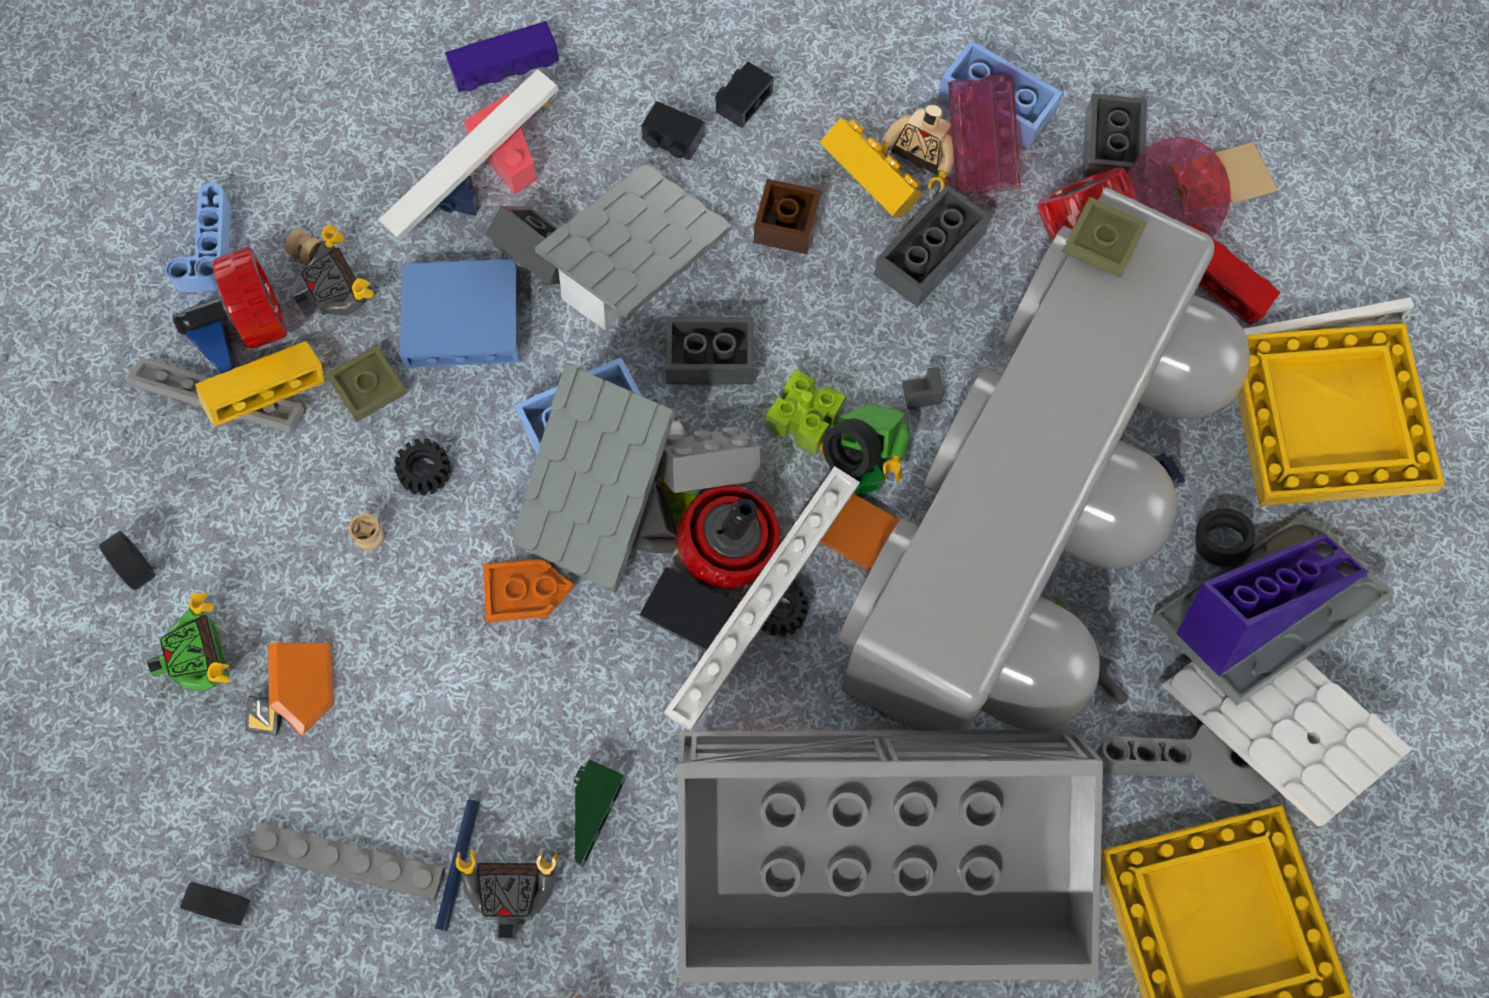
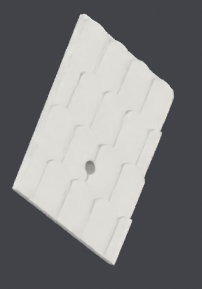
(1297, 735)

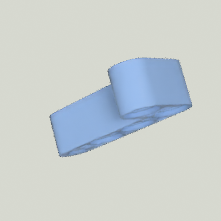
(207, 237)

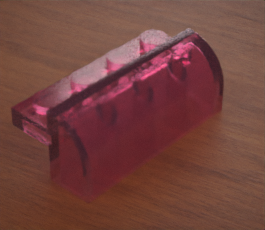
(984, 135)

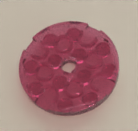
(1192, 169)

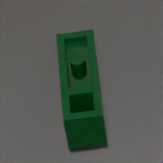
(594, 799)

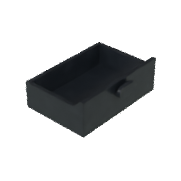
(687, 609)

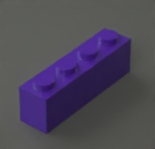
(502, 56)

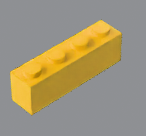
(871, 167)
(260, 383)

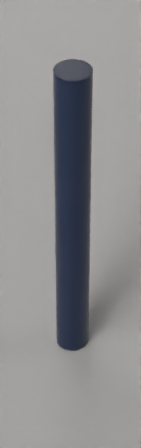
(454, 873)

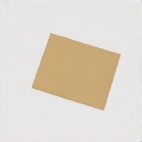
(1246, 172)

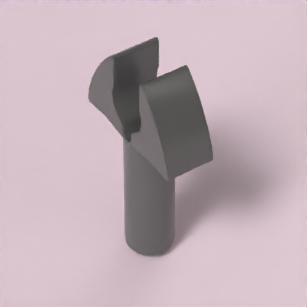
(1108, 684)

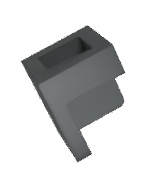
(924, 391)

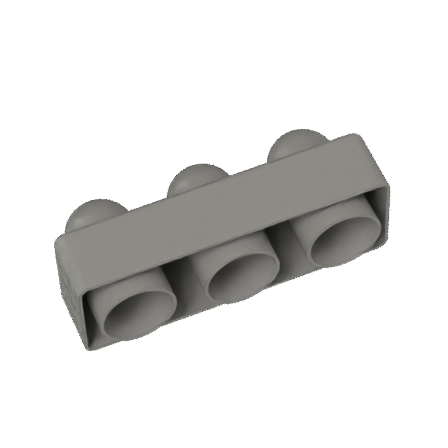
(1039, 471)

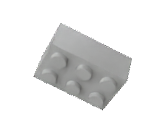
(709, 460)

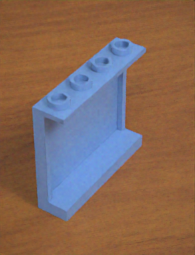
(459, 313)

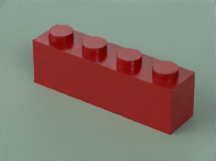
(1237, 284)

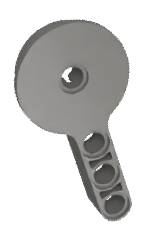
(1202, 755)

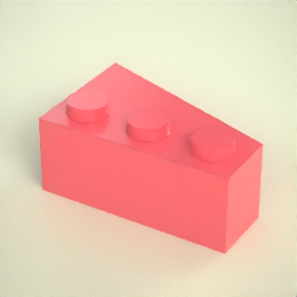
(512, 158)

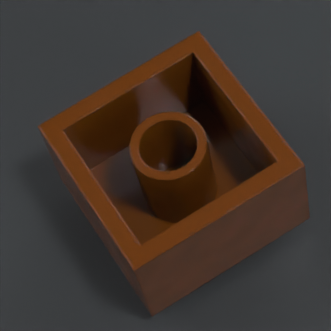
(787, 216)

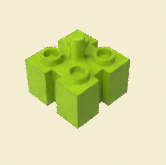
(805, 411)

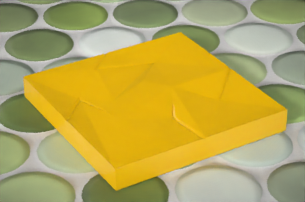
(1337, 416)
(1223, 912)

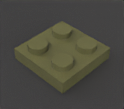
(1104, 237)
(366, 383)

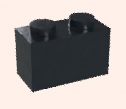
(744, 94)
(673, 131)

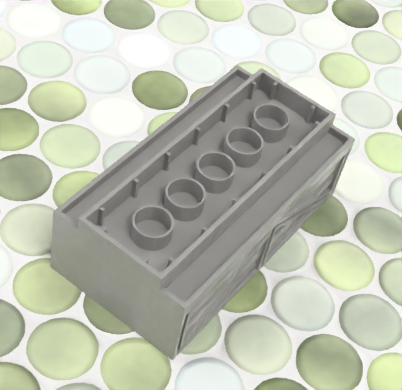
(888, 855)

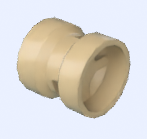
(301, 245)
(363, 526)

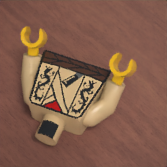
(924, 141)

